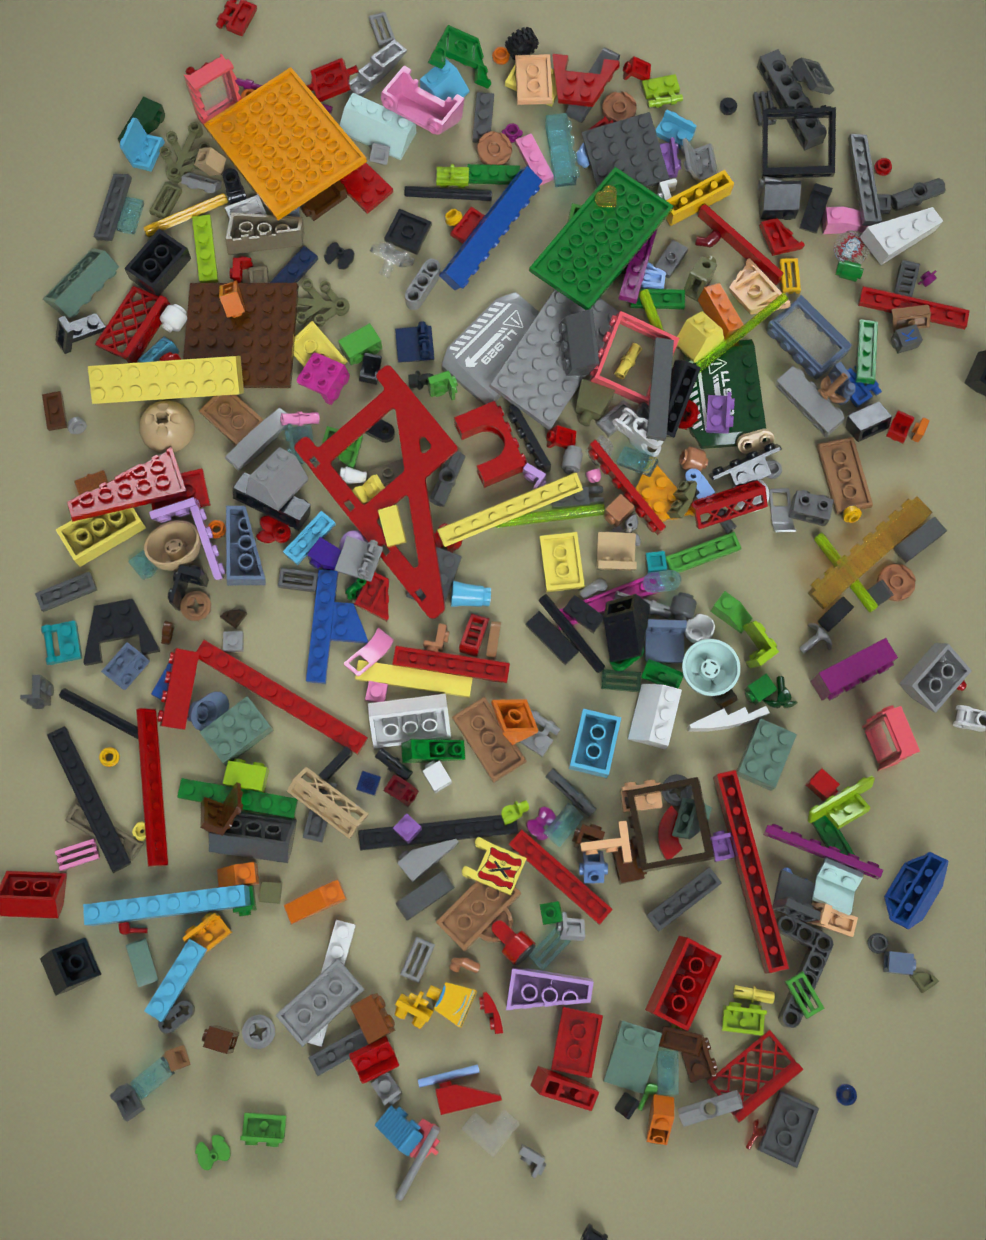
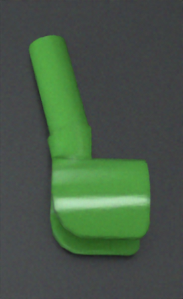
(650, 1089)

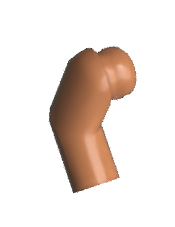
(466, 963)

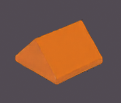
(515, 719)

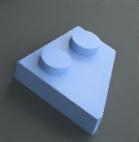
(653, 278)

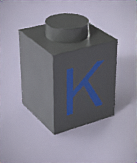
(906, 339)

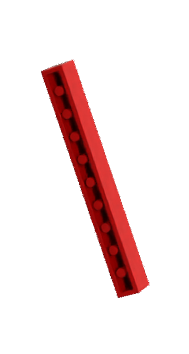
(750, 872)

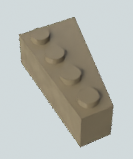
(262, 232)

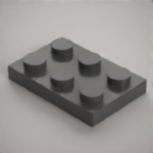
(448, 568)

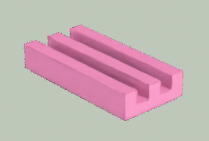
(60, 860)

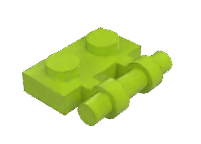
(660, 87)

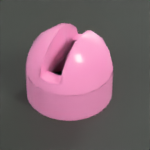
(594, 475)

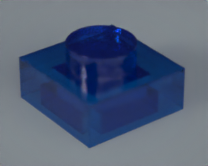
(368, 783)

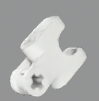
(636, 430)

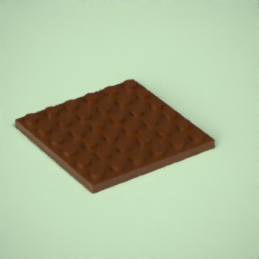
(260, 335)

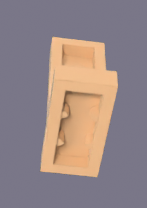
(611, 845)
(834, 920)

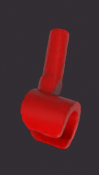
(124, 928)

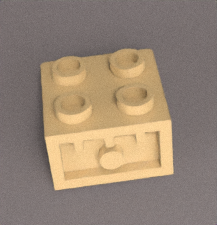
(616, 551)

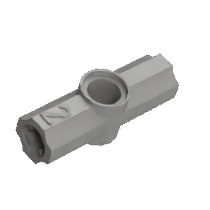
(723, 1103)

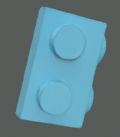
(139, 147)

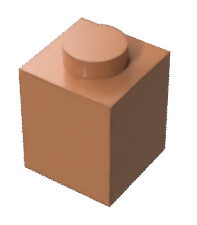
(618, 510)

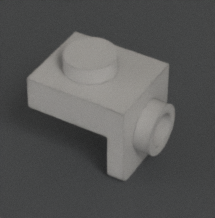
(571, 928)

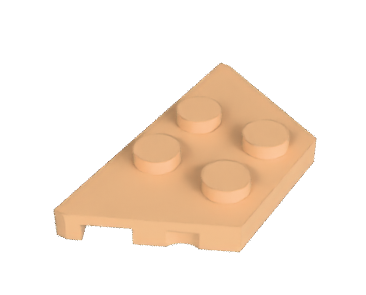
(754, 289)

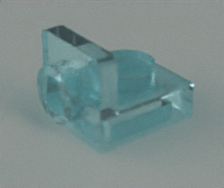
(143, 566)

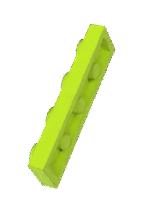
(205, 249)

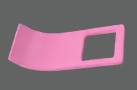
(372, 651)

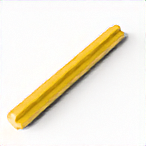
(186, 214)

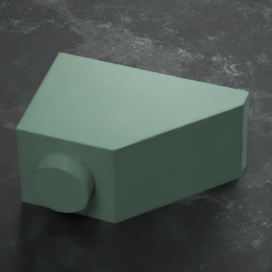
(687, 820)

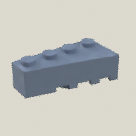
(242, 557)

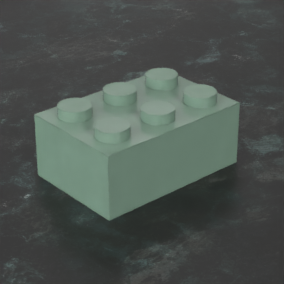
(236, 731)
(766, 754)

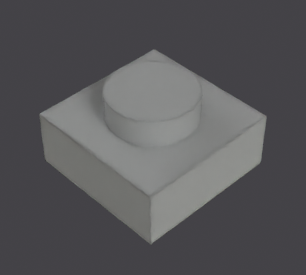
(379, 154)
(233, 641)

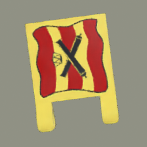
(498, 868)

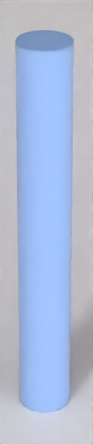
(448, 1076)

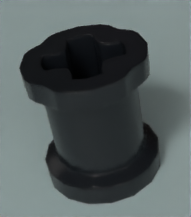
(592, 1234)

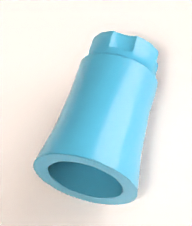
(469, 595)

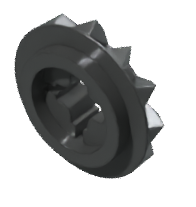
(672, 798)

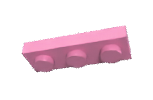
(534, 158)

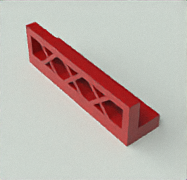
(726, 498)

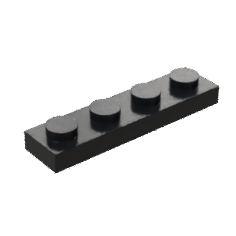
(532, 445)

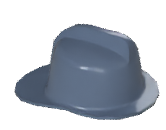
(207, 709)

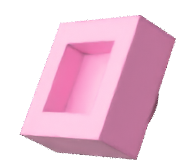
(376, 692)

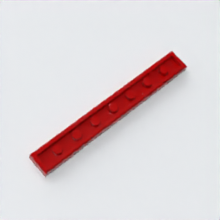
(152, 787)

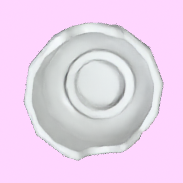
(699, 628)

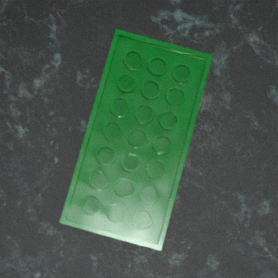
(601, 240)

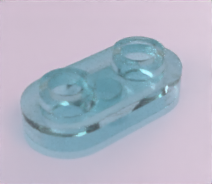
(662, 581)

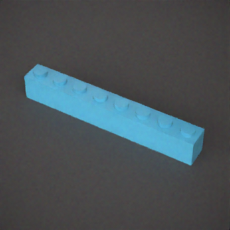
(166, 905)

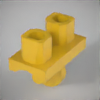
(415, 1005)

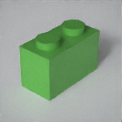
(360, 342)

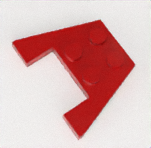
(581, 87)

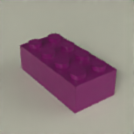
(852, 670)

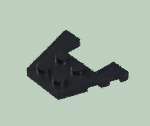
(117, 622)

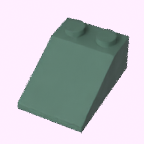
(632, 1056)

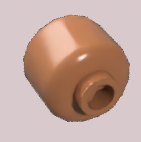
(693, 459)

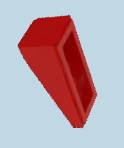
(470, 646)

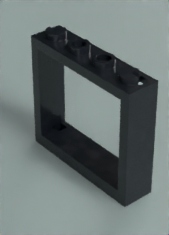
(802, 113)

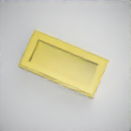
(392, 526)

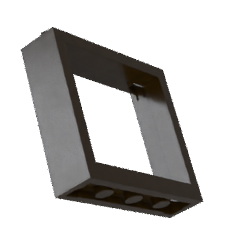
(702, 818)

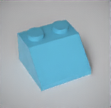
(444, 82)

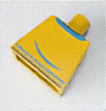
(452, 1001)

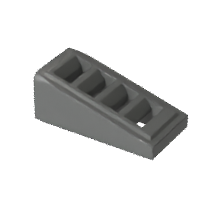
(908, 269)

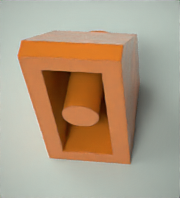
(231, 299)
(238, 875)

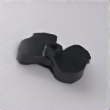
(335, 251)

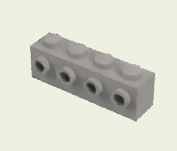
(809, 402)

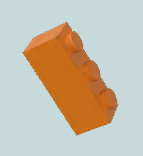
(720, 309)

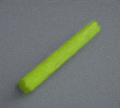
(857, 586)

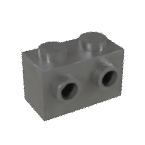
(811, 508)

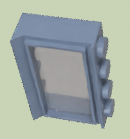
(808, 338)

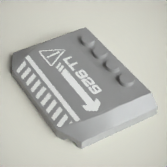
(487, 344)

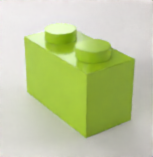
(250, 776)

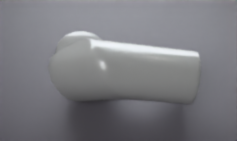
(597, 585)

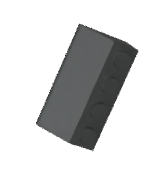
(256, 837)

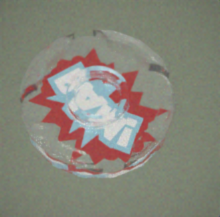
(851, 247)

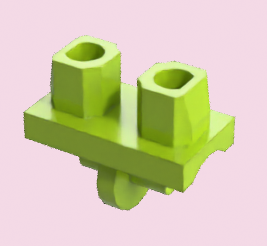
(452, 176)

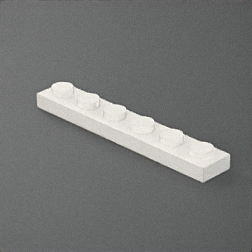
(337, 949)

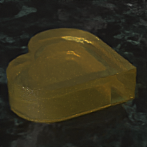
(607, 197)

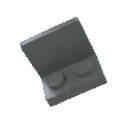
(794, 897)

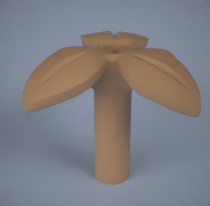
(828, 389)

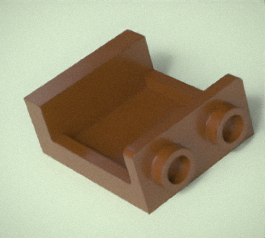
(324, 201)

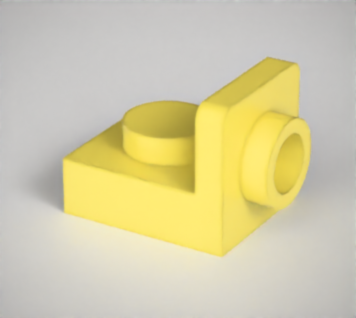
(369, 489)

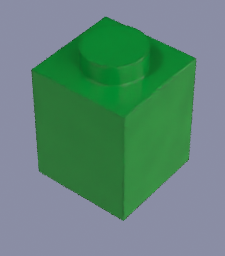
(760, 689)

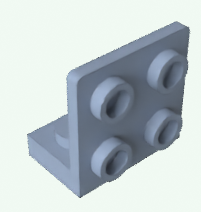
(665, 640)

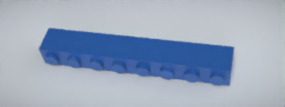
(490, 228)

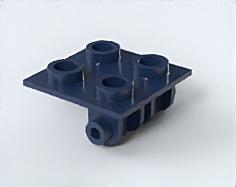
(415, 343)

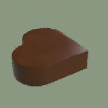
(167, 632)

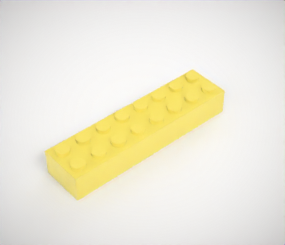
(166, 379)

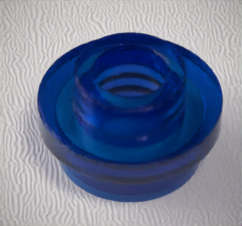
(852, 1094)

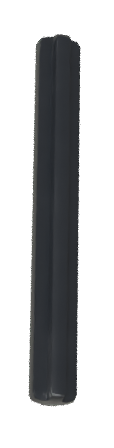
(448, 193)
(571, 633)
(99, 712)

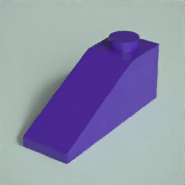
(324, 555)

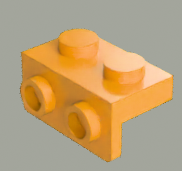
(209, 932)

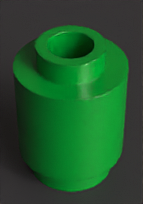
(849, 270)

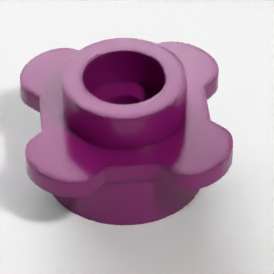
(512, 128)
(927, 278)

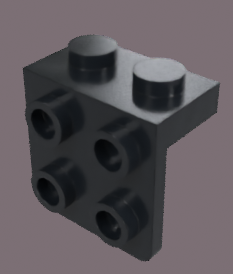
(183, 576)

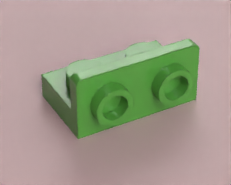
(441, 383)

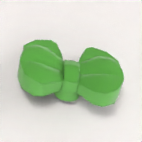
(220, 1151)

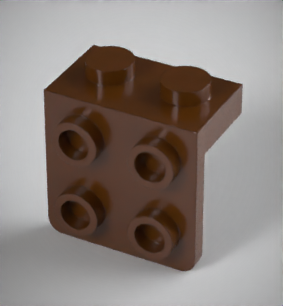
(218, 816)

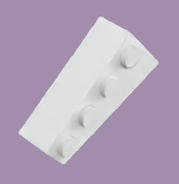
(896, 235)

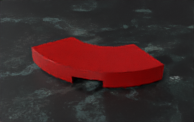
(667, 843)

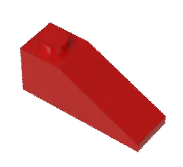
(563, 1089)
(460, 1097)

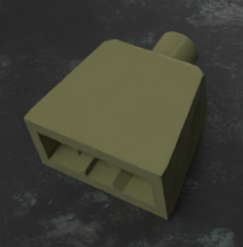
(702, 271)
(592, 401)

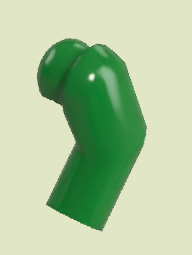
(352, 590)

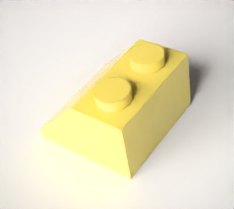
(699, 337)

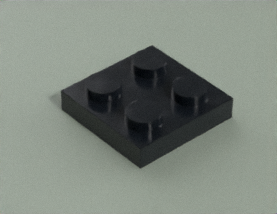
(408, 231)

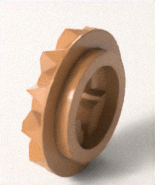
(189, 600)

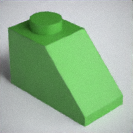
(731, 612)

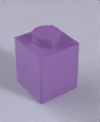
(407, 828)

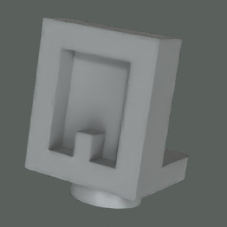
(387, 1089)
(530, 1156)

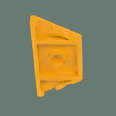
(658, 493)

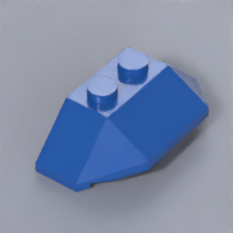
(915, 889)

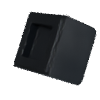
(627, 1105)

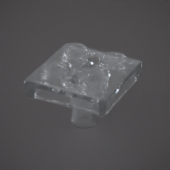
(392, 257)

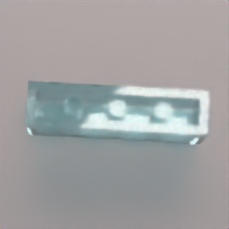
(561, 150)

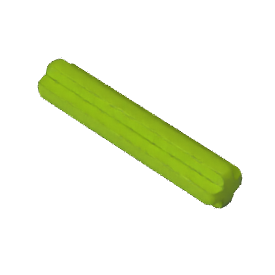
(650, 309)

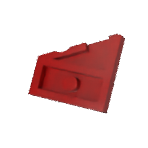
(779, 237)
(375, 597)

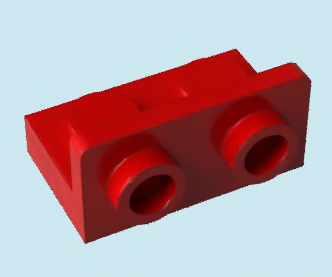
(374, 1059)

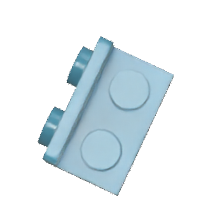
(675, 126)

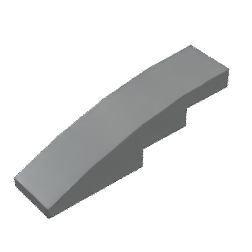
(379, 66)
(256, 440)

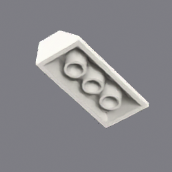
(409, 719)

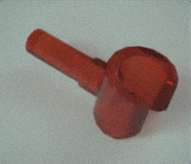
(756, 1132)

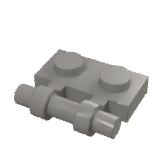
(540, 741)

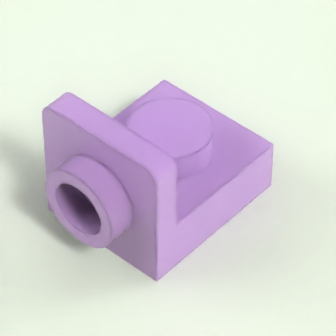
(534, 475)

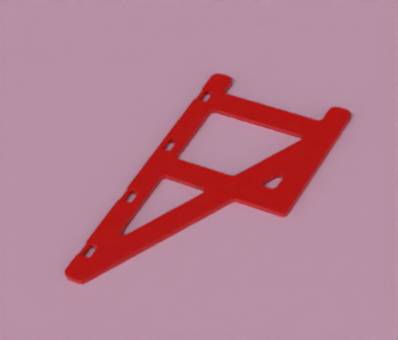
(413, 424)

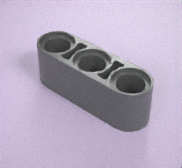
(920, 539)
(425, 895)

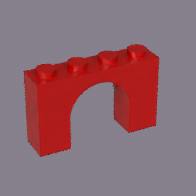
(489, 419)

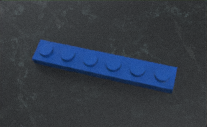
(322, 626)

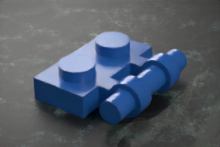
(862, 392)

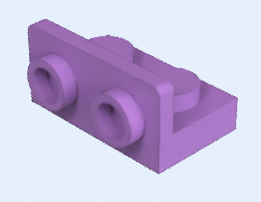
(669, 153)
(719, 413)

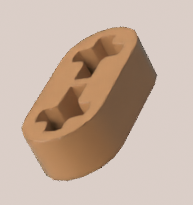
(493, 639)

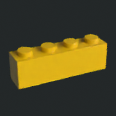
(705, 192)

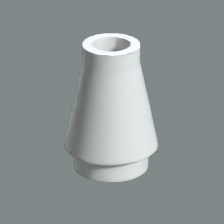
(352, 475)

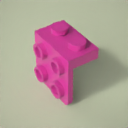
(324, 377)

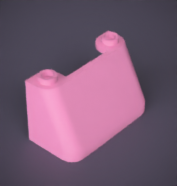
(420, 106)

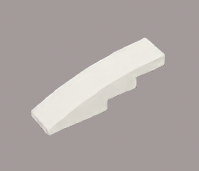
(720, 720)

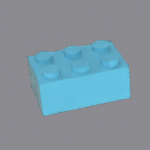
(595, 743)

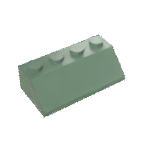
(81, 283)

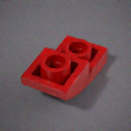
(489, 1007)

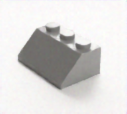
(277, 479)
(935, 676)

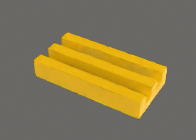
(790, 289)

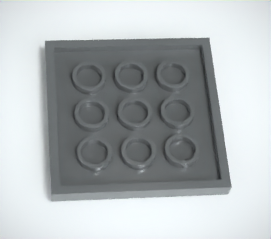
(628, 146)

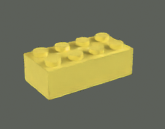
(96, 535)

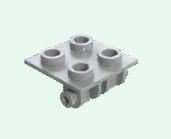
(359, 558)

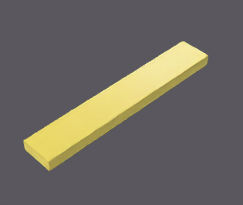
(416, 679)

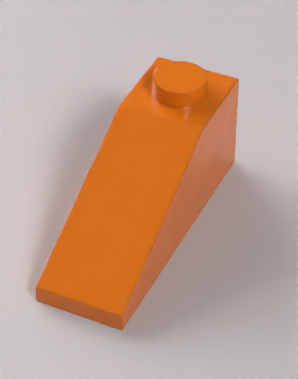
(315, 901)

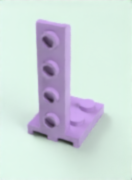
(182, 509)

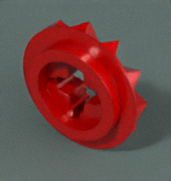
(691, 408)

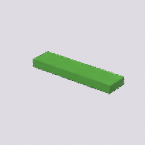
(703, 553)

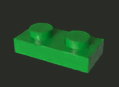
(662, 674)

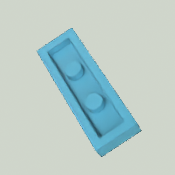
(302, 544)

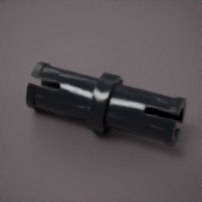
(383, 755)

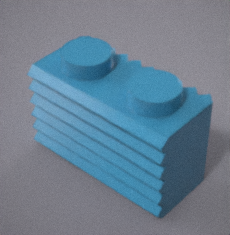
(399, 1130)

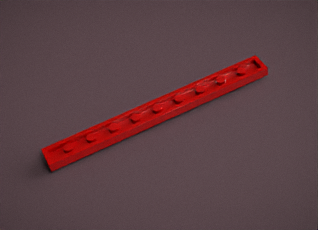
(281, 697)

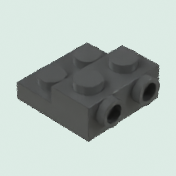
(812, 74)

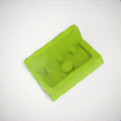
(742, 1019)

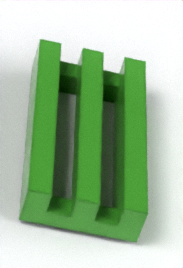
(813, 1011)

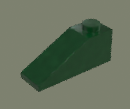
(149, 115)

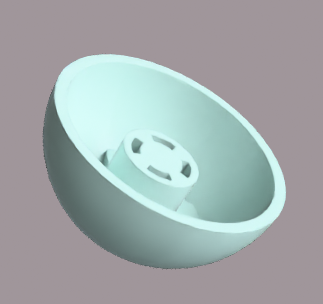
(719, 662)

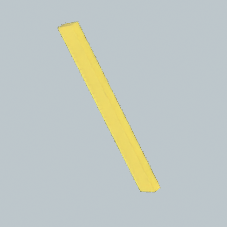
(509, 509)

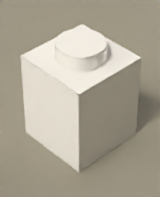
(436, 776)

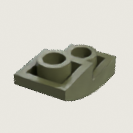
(684, 495)

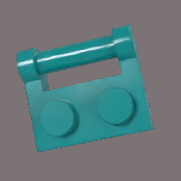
(68, 642)

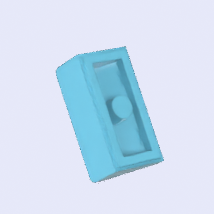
(162, 347)

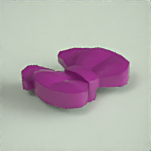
(535, 826)

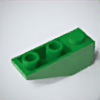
(432, 750)

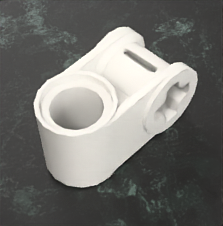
(969, 718)

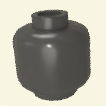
(683, 606)

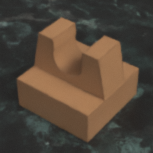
(177, 1058)

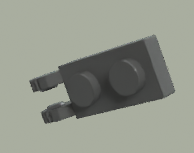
(580, 498)

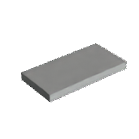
(320, 1002)

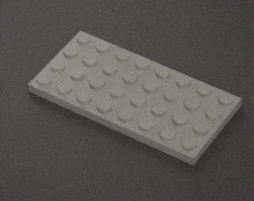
(535, 372)

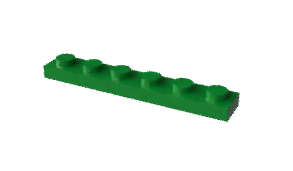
(251, 800)

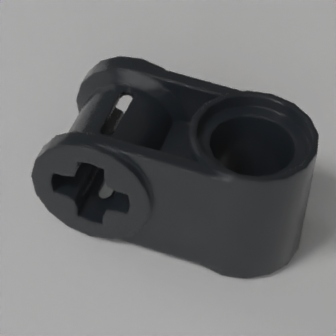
(234, 189)

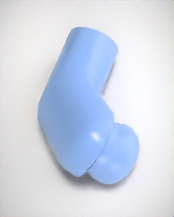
(582, 158)

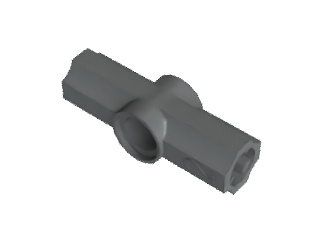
(925, 190)
(443, 488)

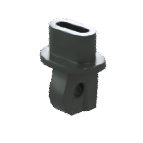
(417, 380)

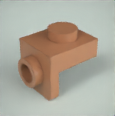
(442, 636)

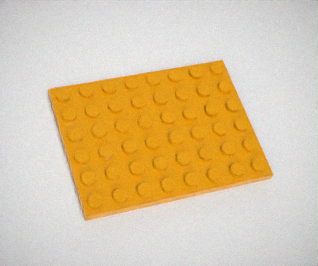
(285, 143)

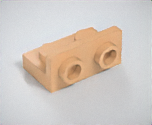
(644, 802)

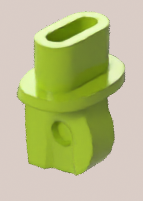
(513, 812)

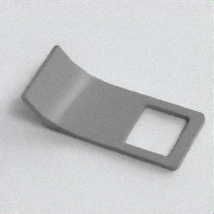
(780, 514)

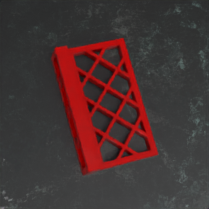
(145, 329)
(770, 1087)

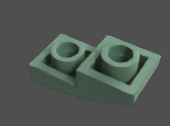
(142, 962)

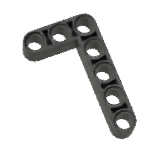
(813, 973)

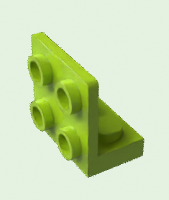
(766, 645)

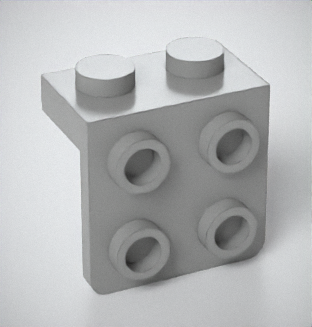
(699, 161)

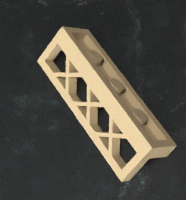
(324, 804)

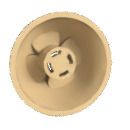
(163, 434)
(173, 545)

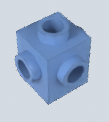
(593, 868)

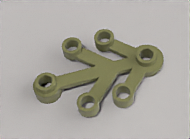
(182, 155)
(319, 303)

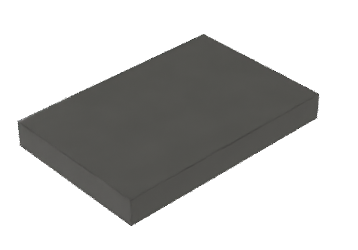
(788, 1129)

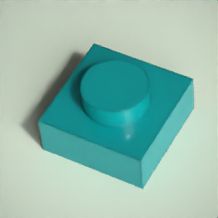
(656, 561)

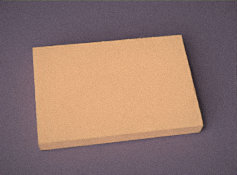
(533, 79)

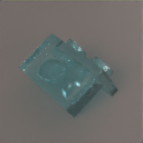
(294, 434)

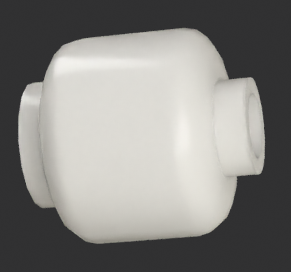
(173, 318)

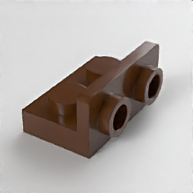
(702, 1066)

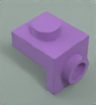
(722, 846)

